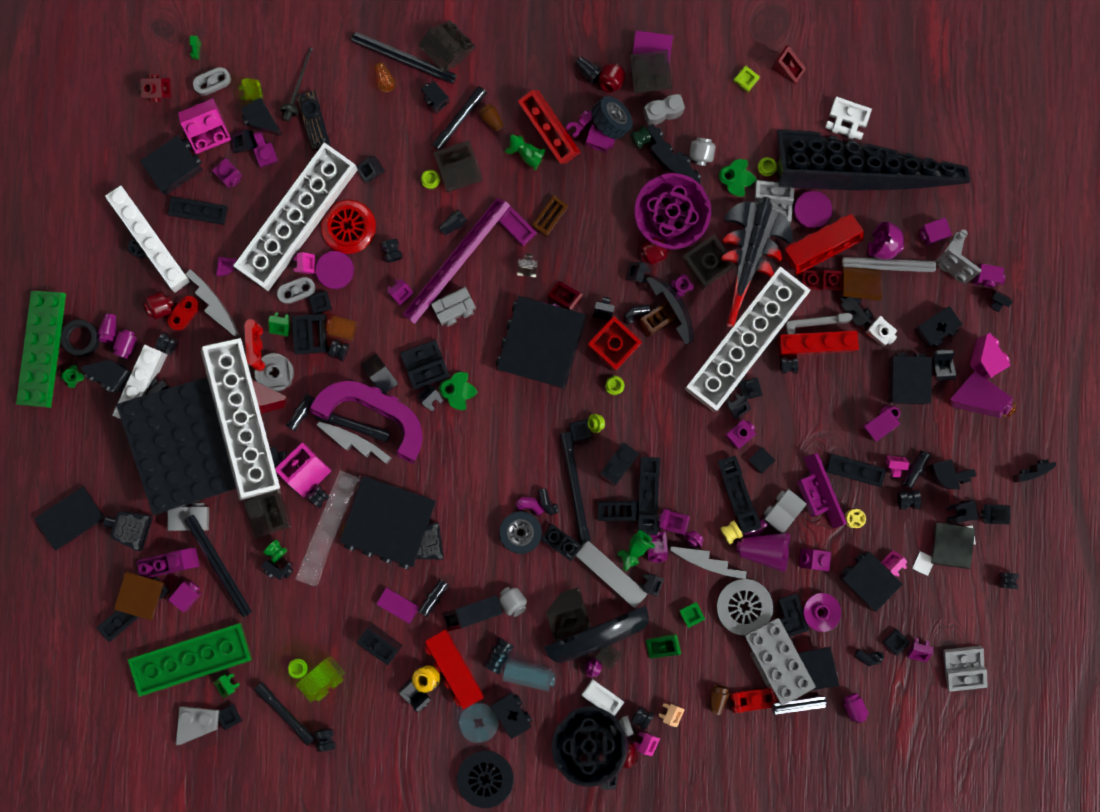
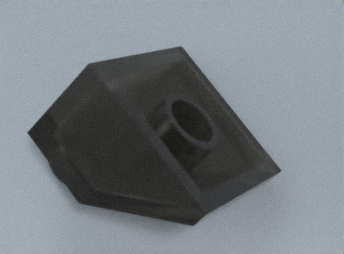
(568, 614)

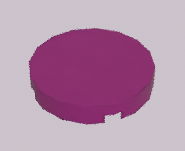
(812, 209)
(335, 270)

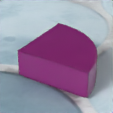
(225, 266)

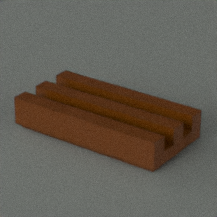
(541, 228)

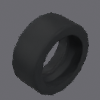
(65, 336)

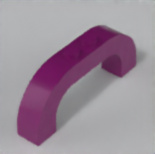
(375, 400)

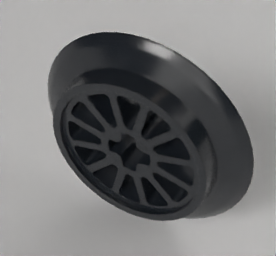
(493, 799)

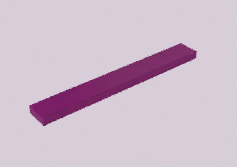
(456, 260)

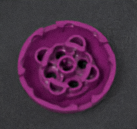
(679, 190)

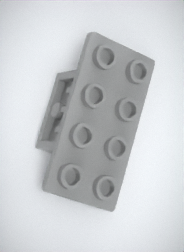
(779, 662)

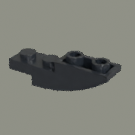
(664, 156)

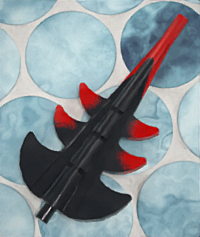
(759, 225)

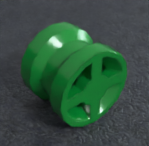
(275, 551)

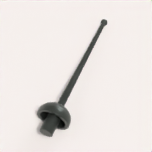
(290, 109)

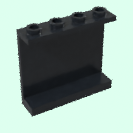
(541, 342)
(387, 522)

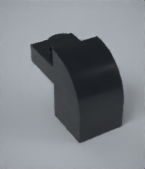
(946, 477)

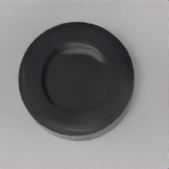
(311, 109)

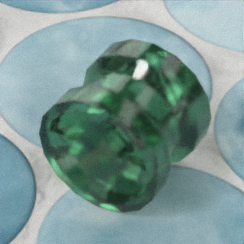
(641, 137)

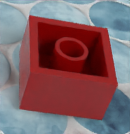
(614, 344)

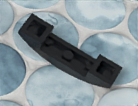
(686, 329)
(648, 495)
(738, 495)

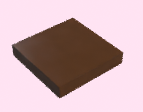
(862, 283)
(139, 596)

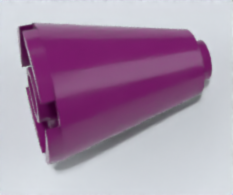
(766, 550)

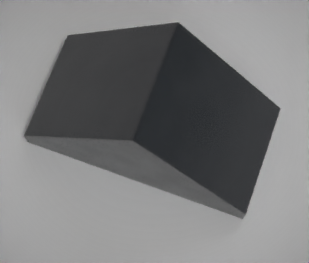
(379, 373)

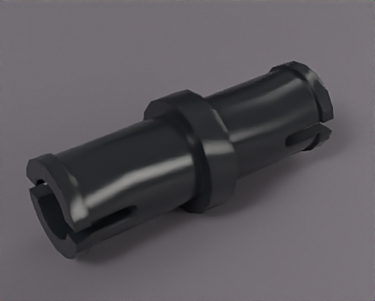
(300, 412)
(916, 469)
(433, 598)

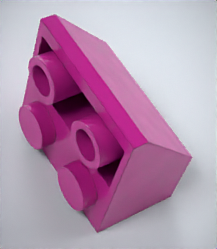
(204, 126)
(988, 357)
(303, 470)

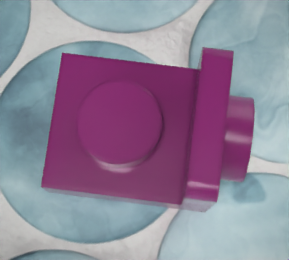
(227, 173)
(660, 551)

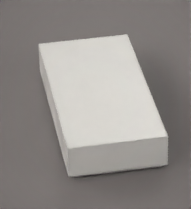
(602, 697)

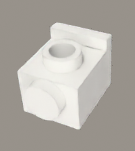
(875, 333)

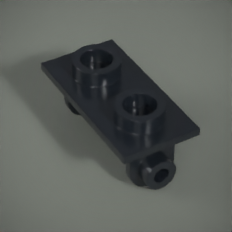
(862, 314)

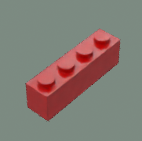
(549, 126)
(824, 244)
(818, 343)
(454, 668)

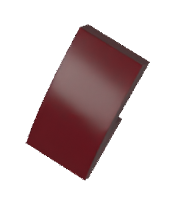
(822, 280)

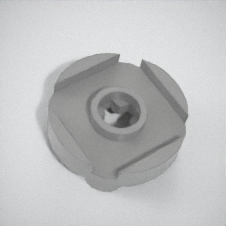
(281, 364)

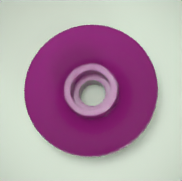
(830, 616)

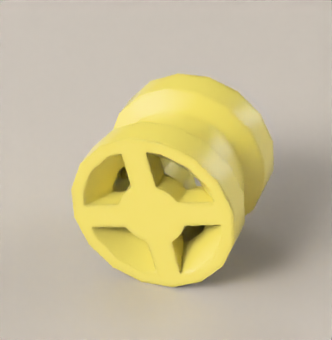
(857, 516)
(731, 532)

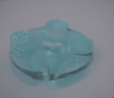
(467, 723)

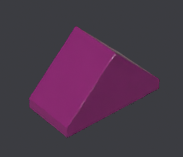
(881, 425)

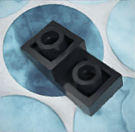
(1041, 468)
(561, 542)

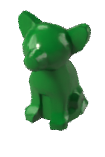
(528, 152)
(638, 546)

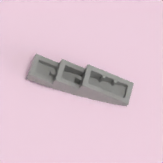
(216, 308)
(348, 439)
(701, 559)
(611, 574)

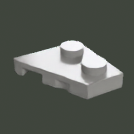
(195, 723)

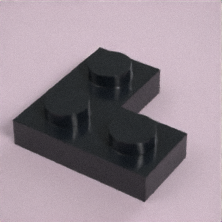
(793, 615)

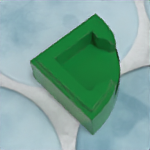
(196, 44)

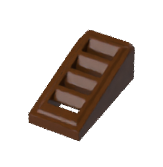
(646, 327)

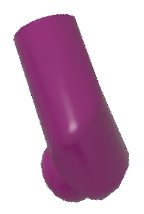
(529, 503)

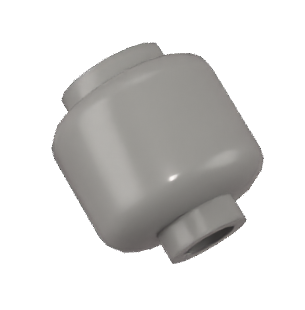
(702, 151)
(512, 601)

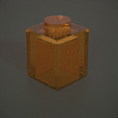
(342, 328)

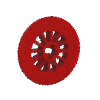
(352, 246)

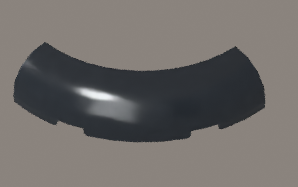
(598, 636)

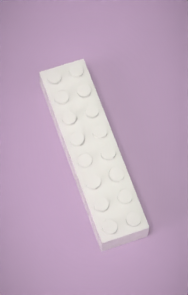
(296, 217)
(747, 339)
(240, 419)

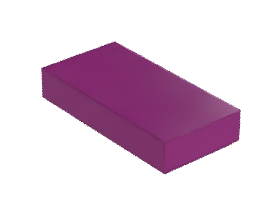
(517, 226)
(398, 605)

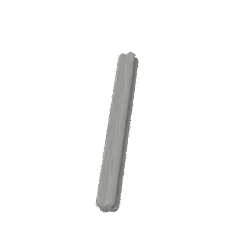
(891, 264)

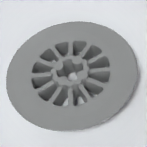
(763, 597)

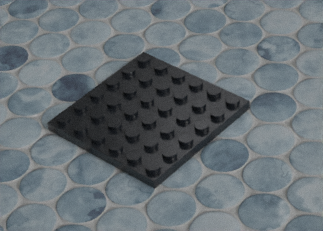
(177, 445)

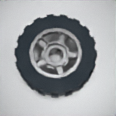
(611, 117)
(512, 524)

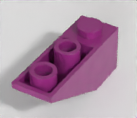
(168, 563)

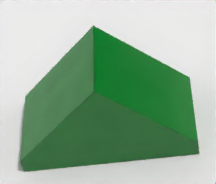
(663, 646)

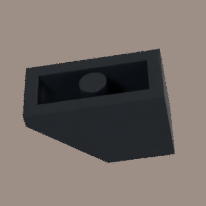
(259, 118)

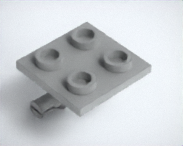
(955, 263)

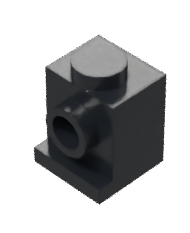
(435, 96)

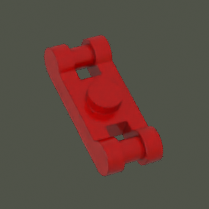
(254, 344)
(754, 700)

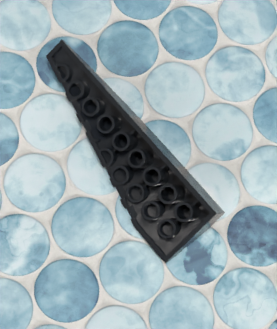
(832, 164)

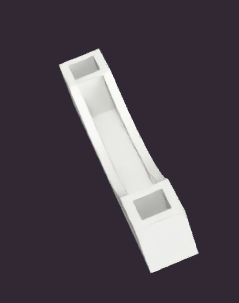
(147, 239)

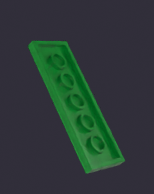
(41, 349)
(189, 659)

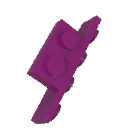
(819, 492)

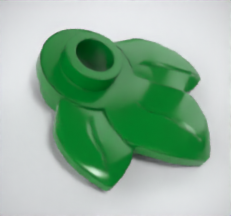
(739, 177)
(461, 390)

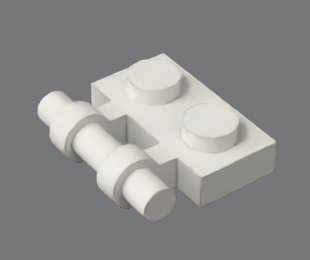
(849, 112)

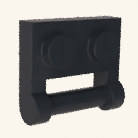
(303, 334)

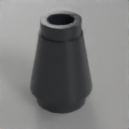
(588, 70)
(453, 222)

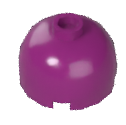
(887, 241)

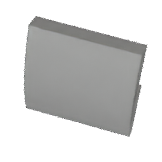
(781, 197)
(965, 668)

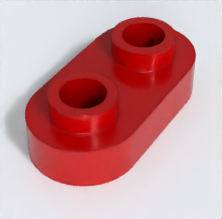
(185, 315)

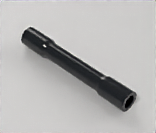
(446, 134)
(373, 432)
(300, 730)

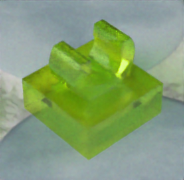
(251, 89)

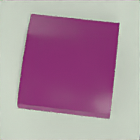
(651, 42)

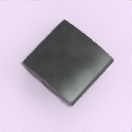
(952, 545)

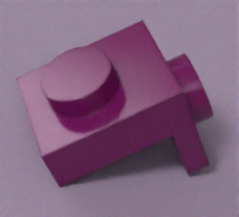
(673, 522)
(815, 559)

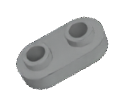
(212, 80)
(296, 290)

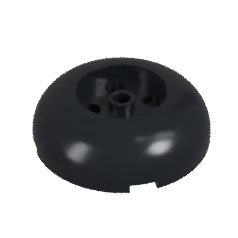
(568, 746)

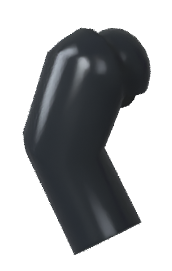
(634, 311)
(545, 502)
(869, 659)

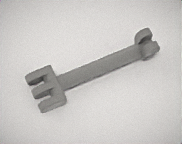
(839, 319)

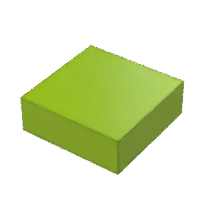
(746, 79)

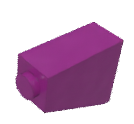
(982, 397)

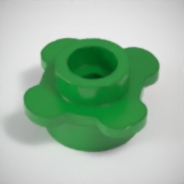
(66, 376)

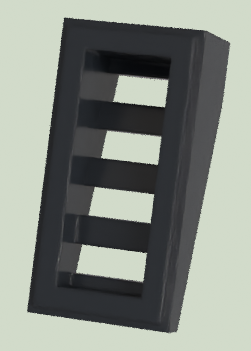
(634, 510)

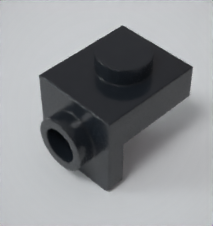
(943, 365)
(996, 514)
(273, 570)
(415, 698)

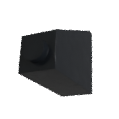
(472, 613)

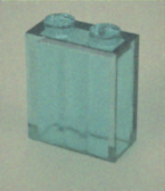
(529, 674)

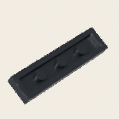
(121, 621)

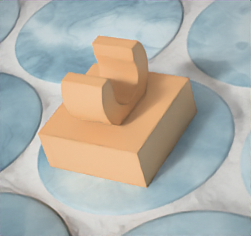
(673, 714)

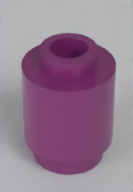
(124, 343)
(855, 708)

